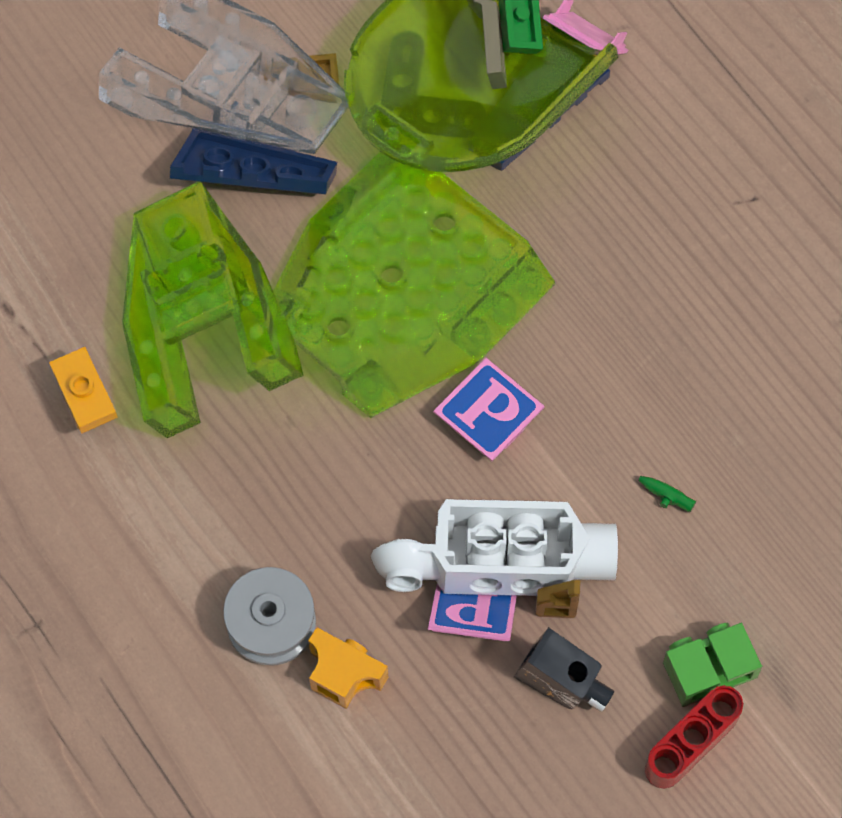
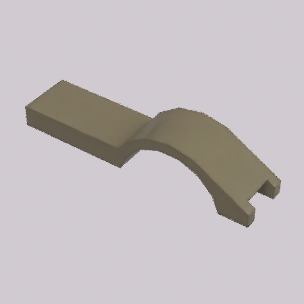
(495, 57)

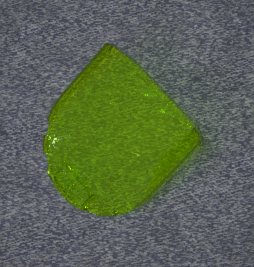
(426, 92)

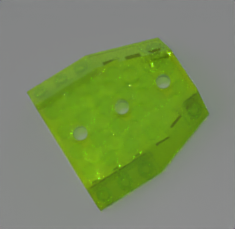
(445, 312)

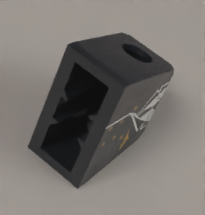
(549, 667)

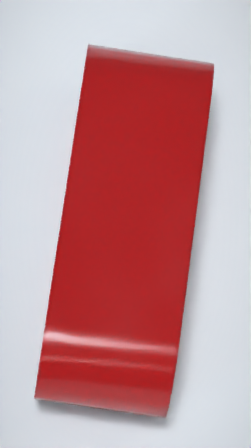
(702, 719)

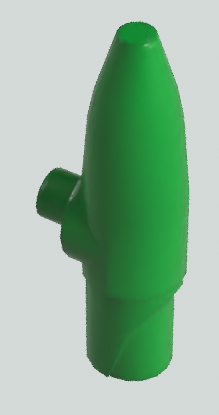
(667, 494)

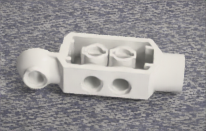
(501, 549)

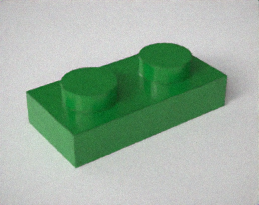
(520, 26)

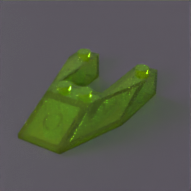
(186, 276)

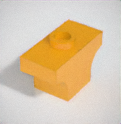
(83, 390)
(343, 668)

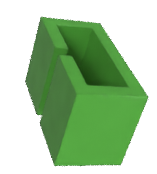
(718, 660)

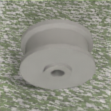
(269, 616)

